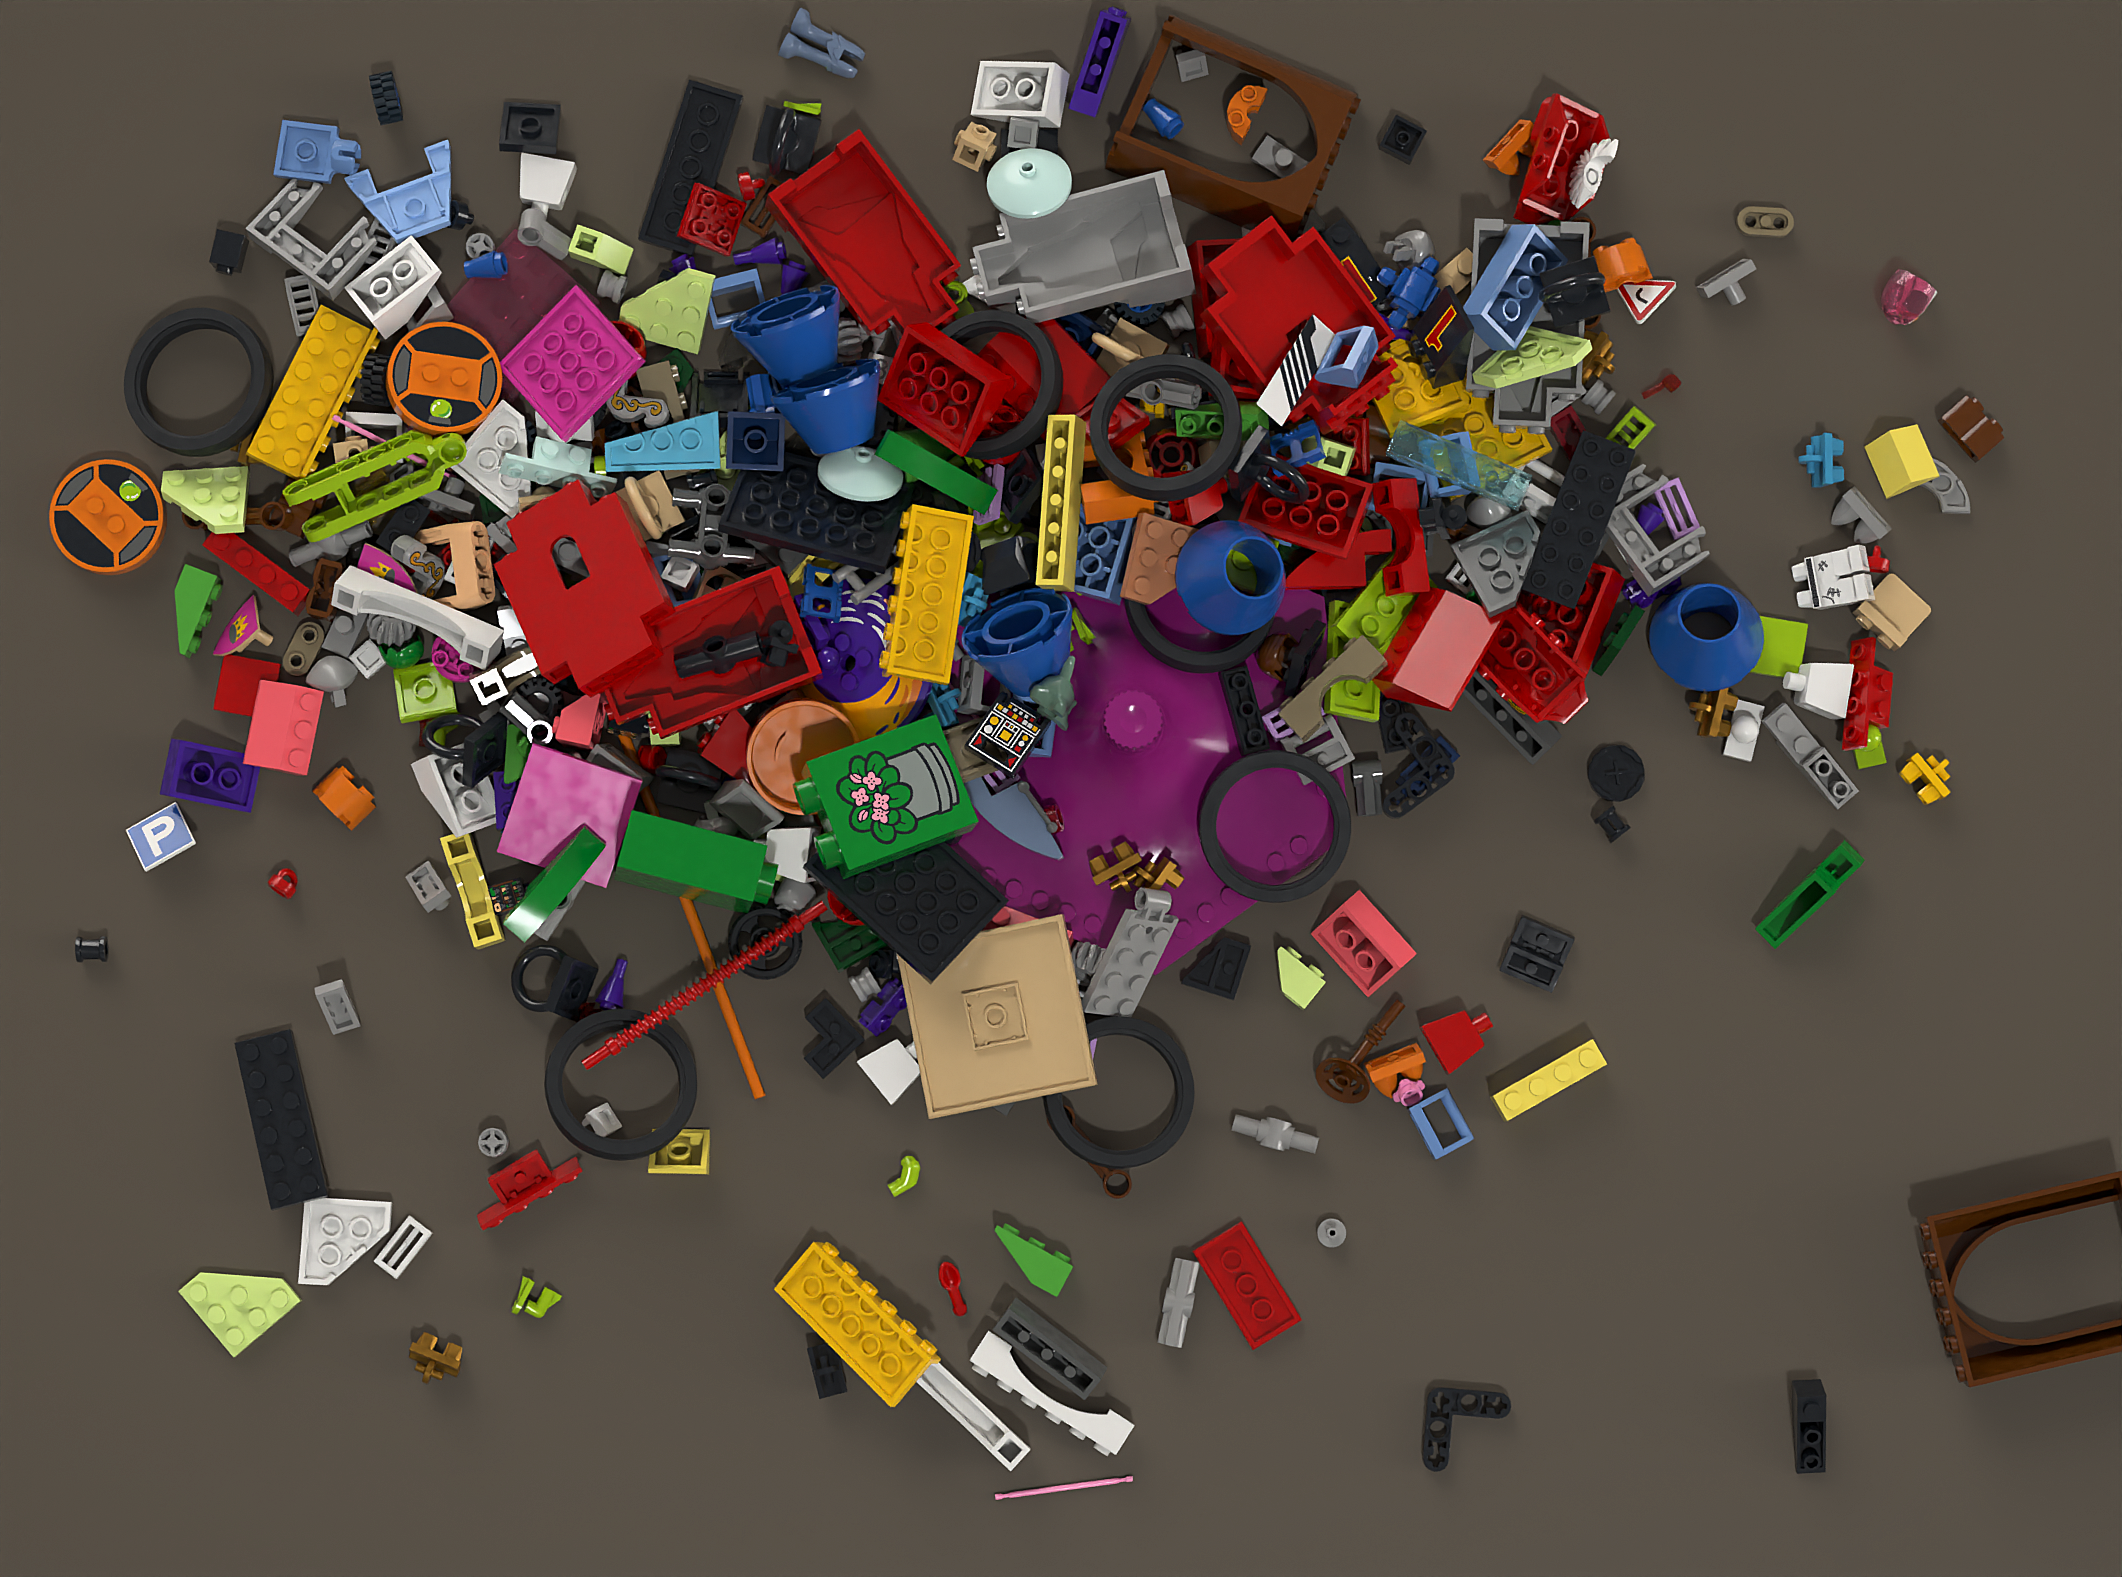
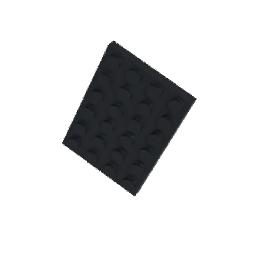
(804, 516)
(918, 904)

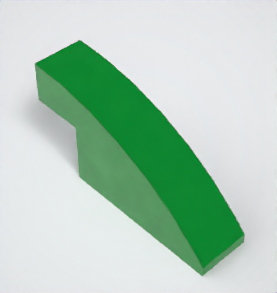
(936, 472)
(554, 884)
(1810, 894)

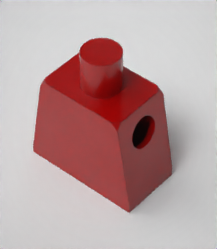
(1198, 507)
(1456, 1038)

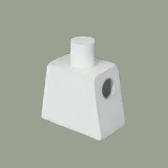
(545, 181)
(1821, 688)
(791, 850)
(892, 1069)

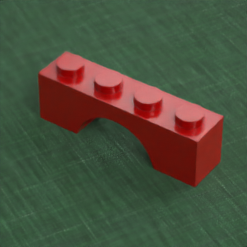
(1399, 504)
(259, 570)

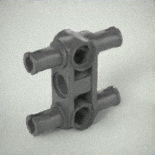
(708, 533)

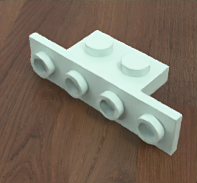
(557, 465)

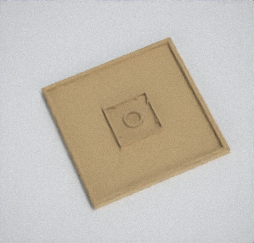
(1000, 1021)

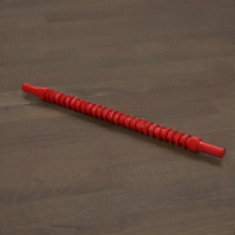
(614, 1045)

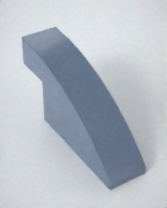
(1014, 817)

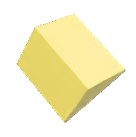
(1901, 460)
(683, 1155)

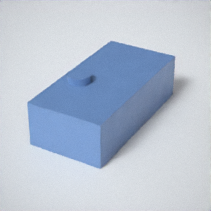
(1510, 286)

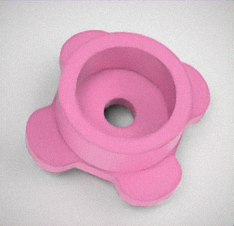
(1409, 1092)

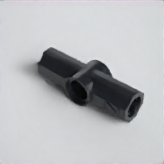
(718, 654)

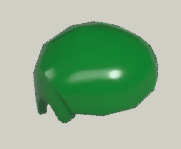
(402, 656)

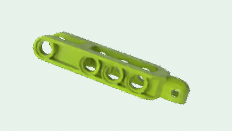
(440, 454)

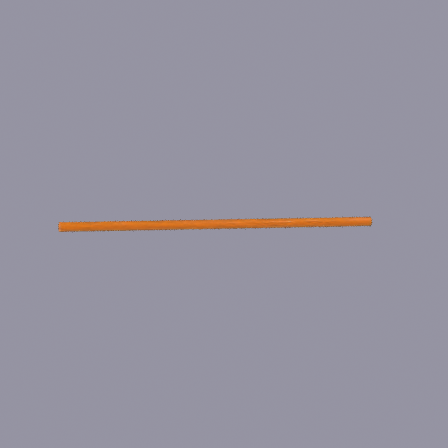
(705, 951)

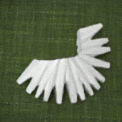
(1589, 171)

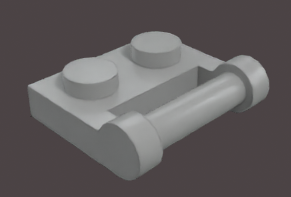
(1329, 754)

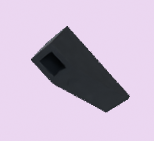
(1809, 1425)

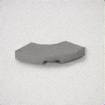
(1948, 491)

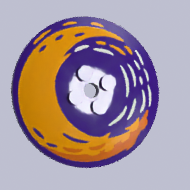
(864, 696)

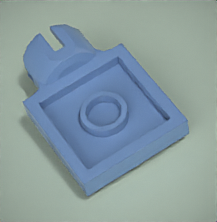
(314, 153)

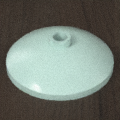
(1029, 183)
(859, 474)

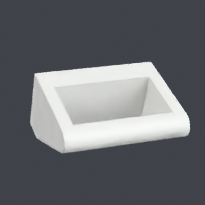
(375, 421)
(1536, 500)

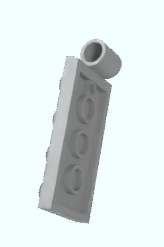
(1131, 955)

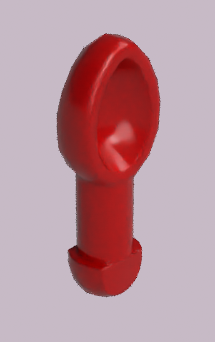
(950, 1281)

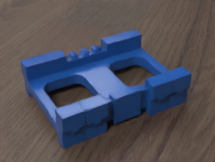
(1294, 440)
(812, 591)

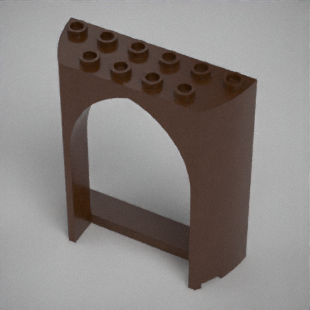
(1231, 199)
(1954, 1235)

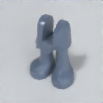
(835, 45)

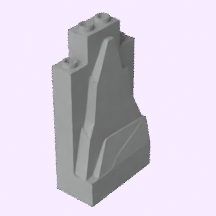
(1089, 253)
(1530, 401)

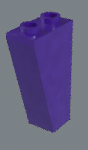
(1100, 61)

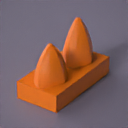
(1504, 156)
(1385, 1068)

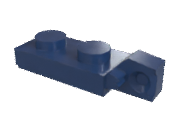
(1419, 787)

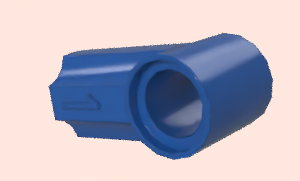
(758, 393)

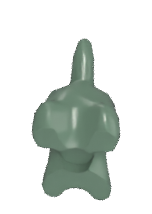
(1056, 695)

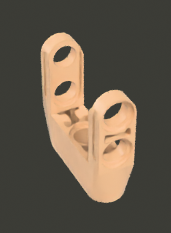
(470, 562)

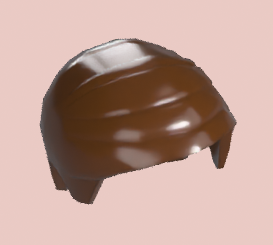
(1274, 653)

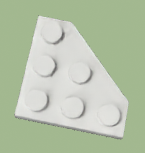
(499, 434)
(338, 1235)

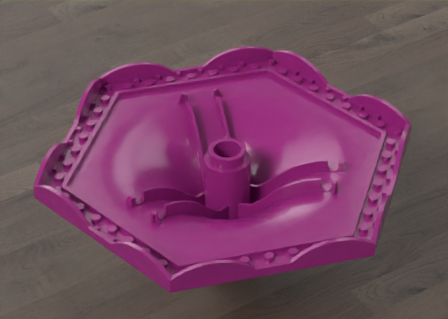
(1138, 771)

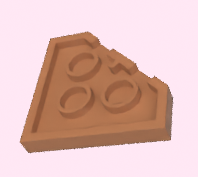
(1153, 558)

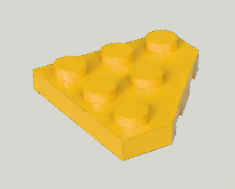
(1415, 400)

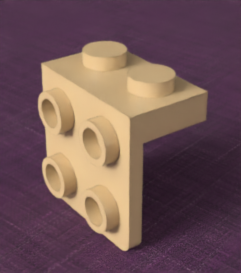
(1892, 613)

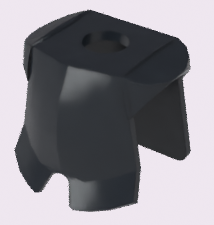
(1009, 566)

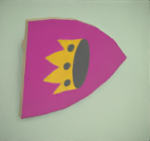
(385, 567)
(242, 630)

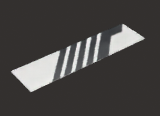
(1296, 370)

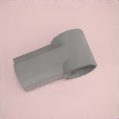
(537, 232)

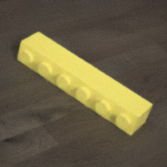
(1061, 503)

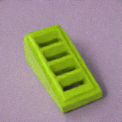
(1642, 418)

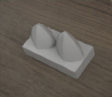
(1854, 506)

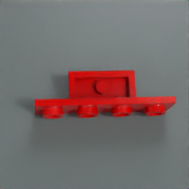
(1868, 695)
(523, 1183)

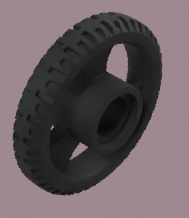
(749, 923)

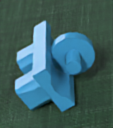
(1820, 460)
(972, 600)
(943, 704)

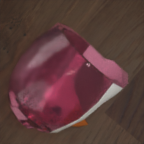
(1905, 297)

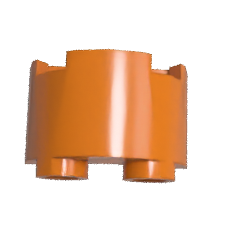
(1241, 105)
(1622, 264)
(344, 798)

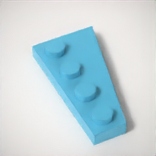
(675, 446)

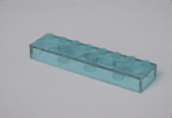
(1459, 465)

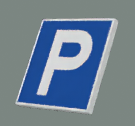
(160, 836)

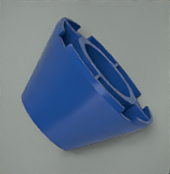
(793, 333)
(833, 408)
(1205, 585)
(1022, 638)
(1702, 662)

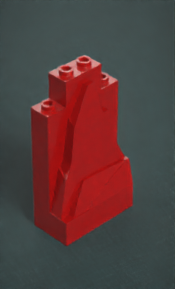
(868, 239)
(727, 612)

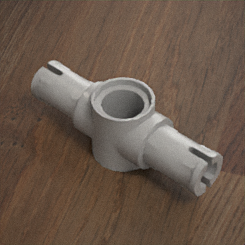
(332, 547)
(1275, 1134)

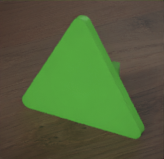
(516, 755)

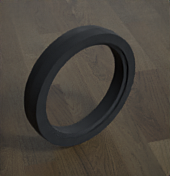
(152, 344)
(1157, 368)
(1051, 379)
(1186, 659)
(1305, 885)
(1182, 1109)
(610, 1148)

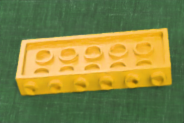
(312, 394)
(926, 594)
(857, 1322)

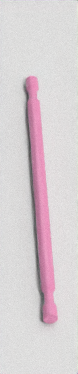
(413, 457)
(1064, 1487)

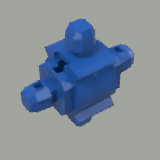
(1410, 291)

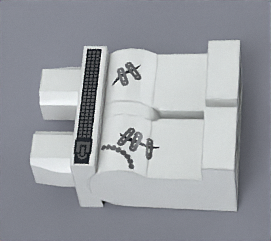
(1825, 580)

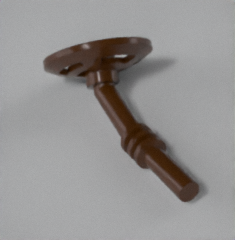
(1348, 1069)

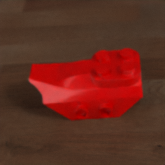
(1558, 140)
(1534, 669)

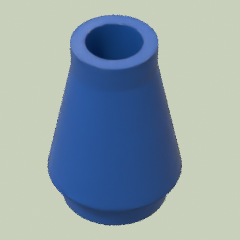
(1164, 119)
(487, 266)

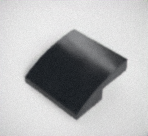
(1537, 953)

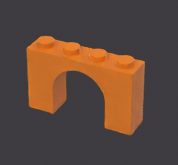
(1104, 499)

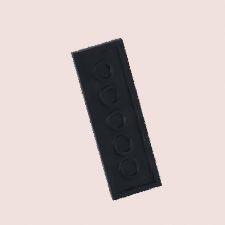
(692, 157)
(281, 1119)

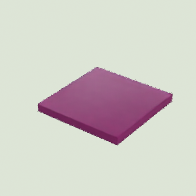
(571, 363)
(559, 799)

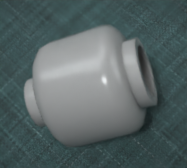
(794, 896)

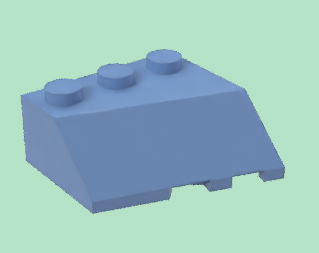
(1102, 558)

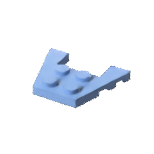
(414, 206)

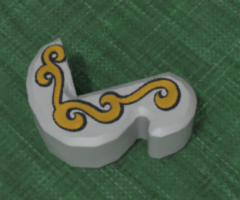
(634, 408)
(428, 567)

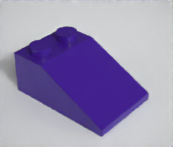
(209, 776)

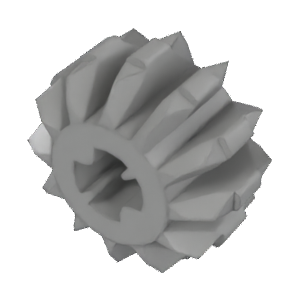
(848, 342)
(389, 629)
(1086, 960)

